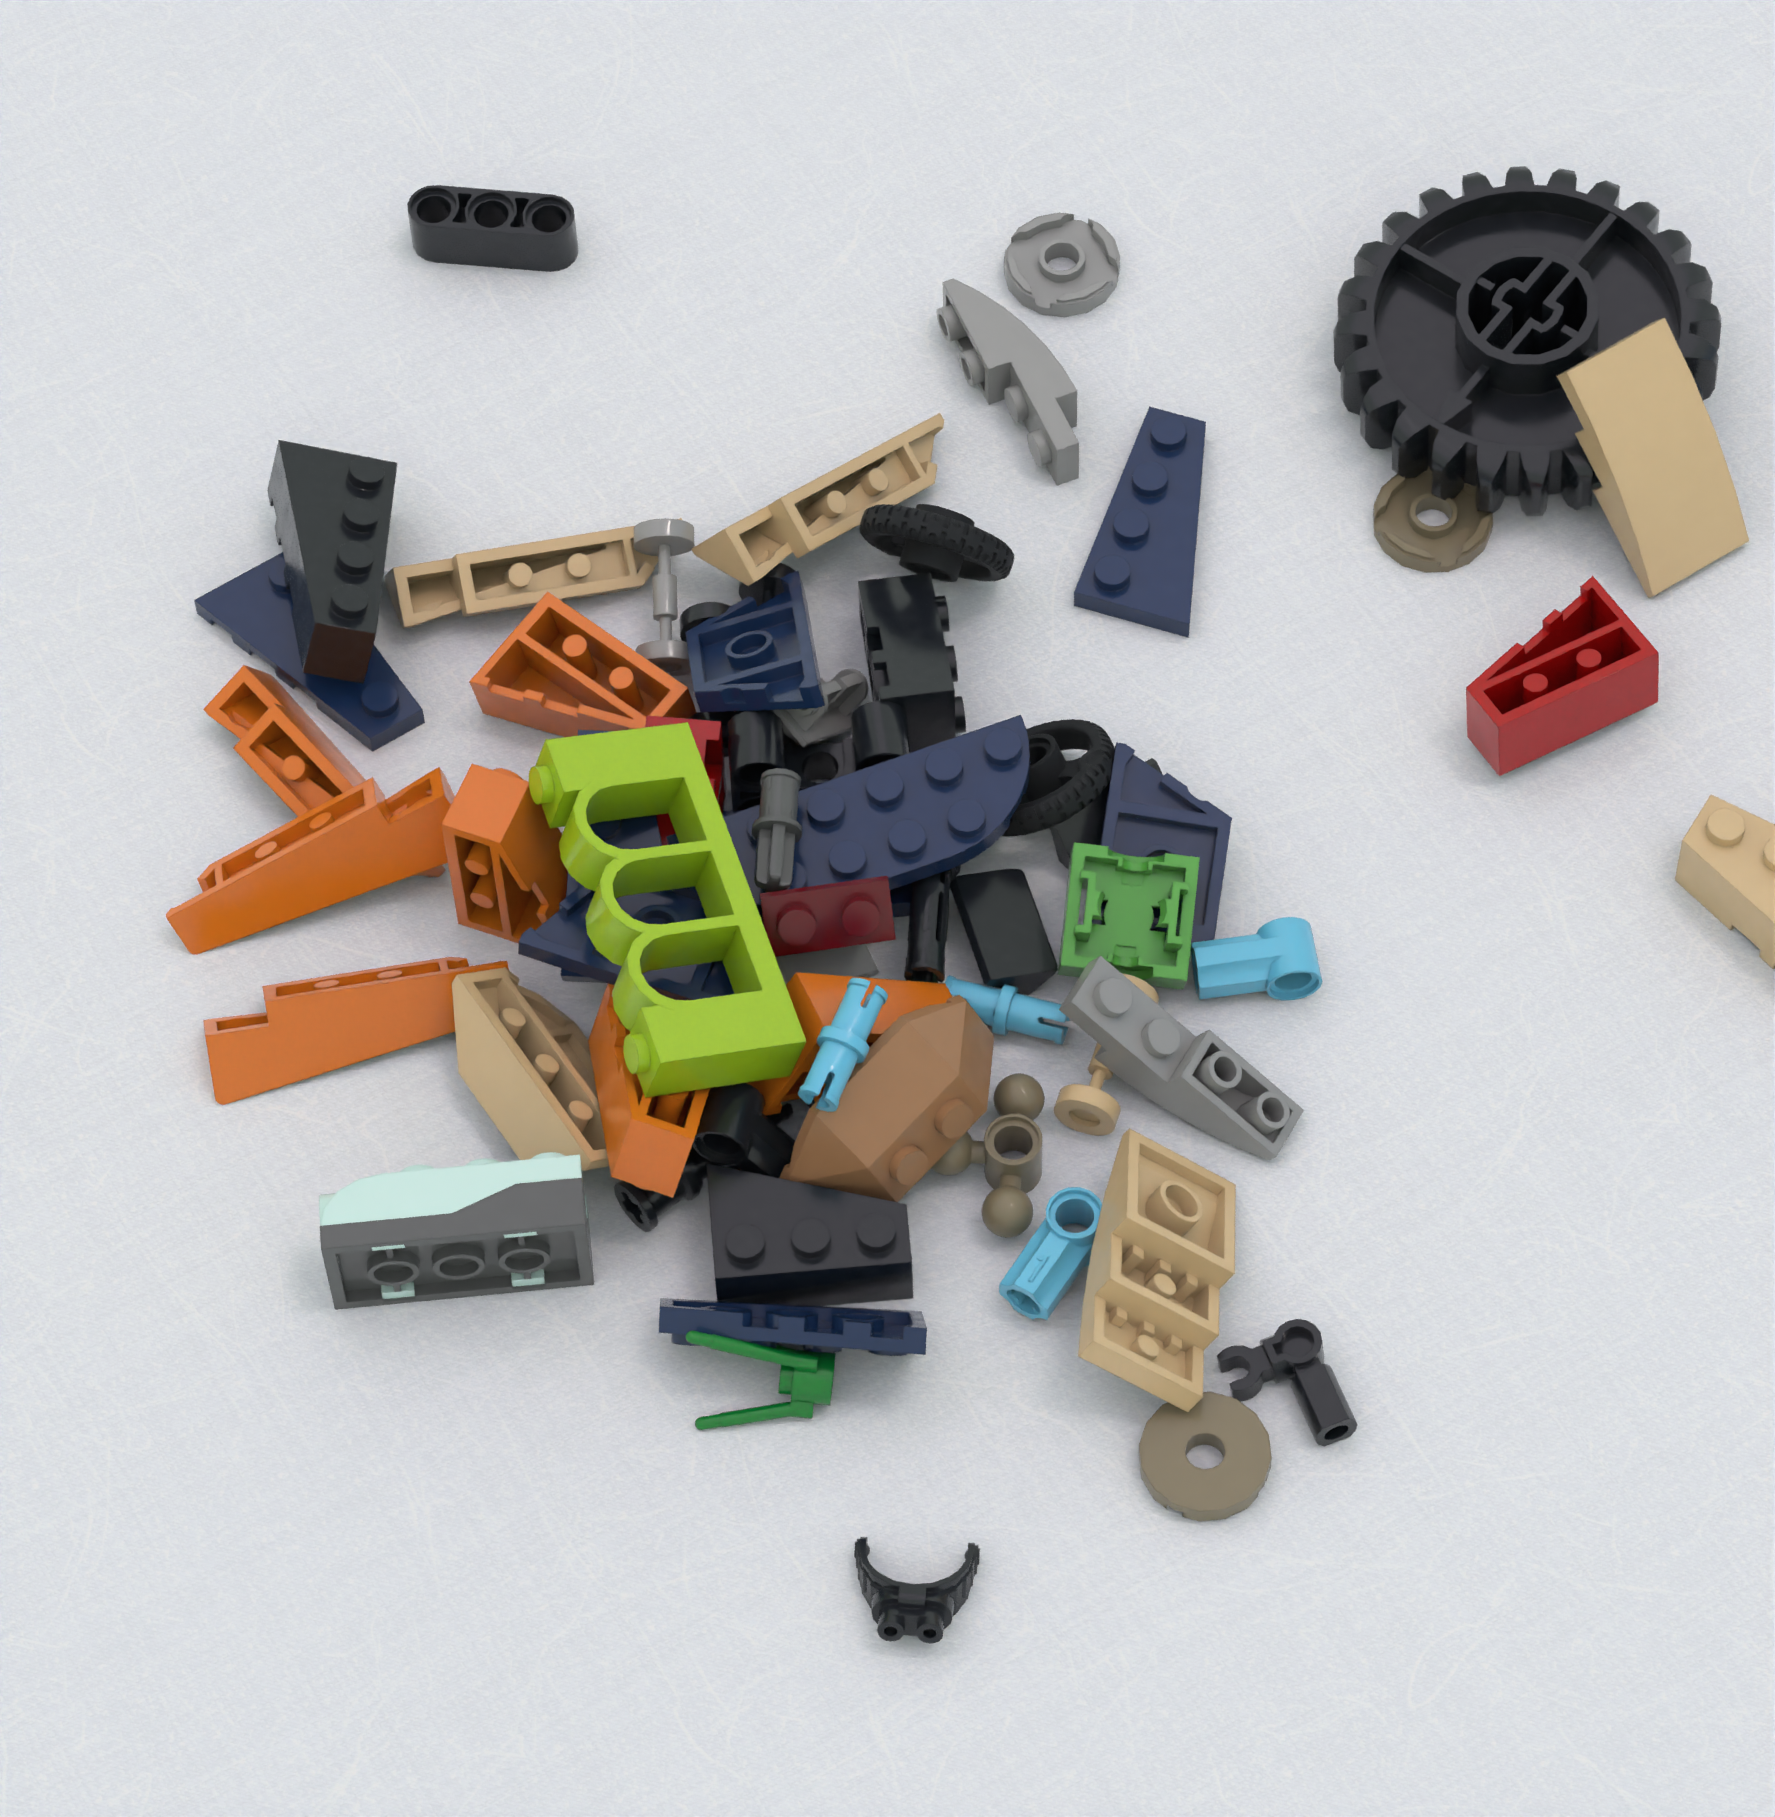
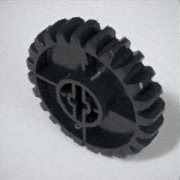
(1479, 307)

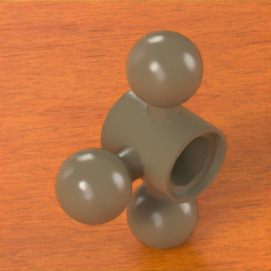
(1007, 1208)

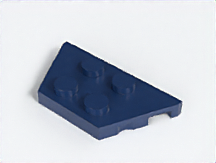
(757, 655)
(1158, 816)
(565, 943)

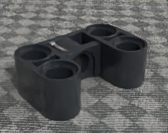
(758, 745)

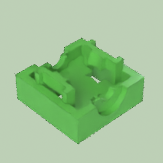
(1131, 890)

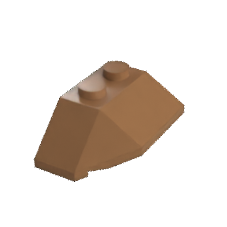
(900, 1106)

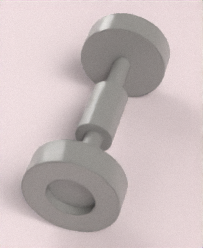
(665, 539)

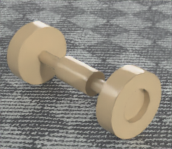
(1088, 1107)

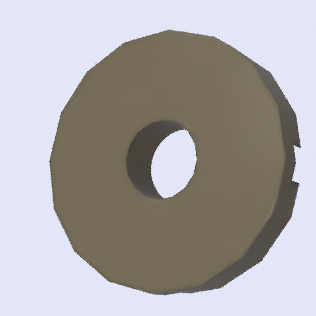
(1425, 546)
(1197, 1491)

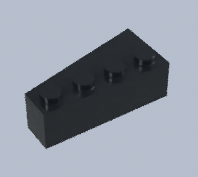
(334, 547)

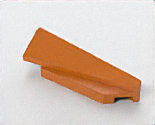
(332, 1024)

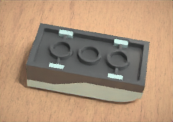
(457, 1232)

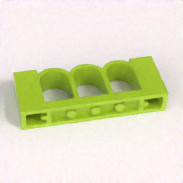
(670, 1041)

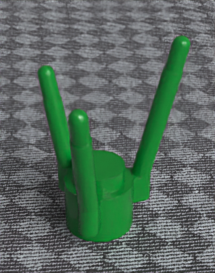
(802, 1375)

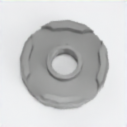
(1061, 291)

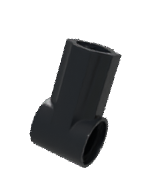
(740, 1134)

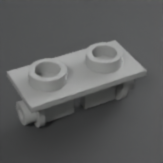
(841, 698)

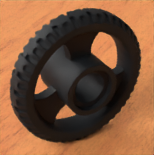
(936, 542)
(1059, 786)

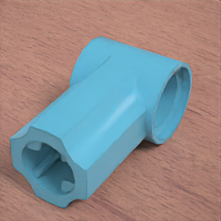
(1273, 960)
(1053, 1255)

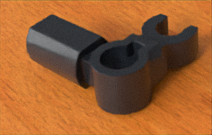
(1296, 1355)

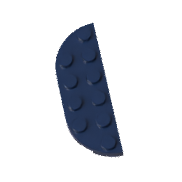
(904, 813)

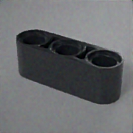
(493, 228)

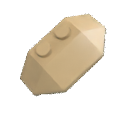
(527, 1068)

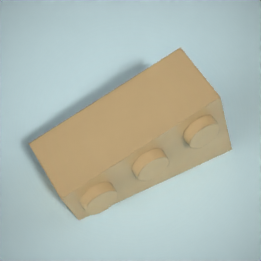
(1731, 870)

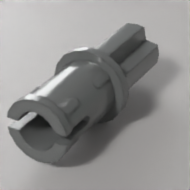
(776, 829)

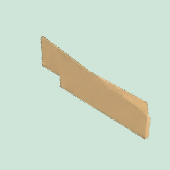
(825, 505)
(519, 576)

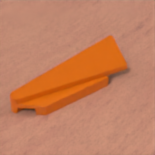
(284, 743)
(318, 861)

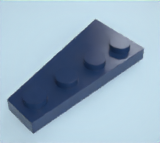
(1149, 534)
(260, 619)
(812, 1326)

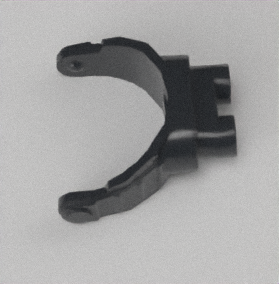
(914, 1608)

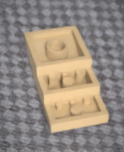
(1655, 457)
(1158, 1270)

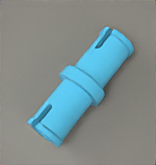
(1011, 1011)
(842, 1044)

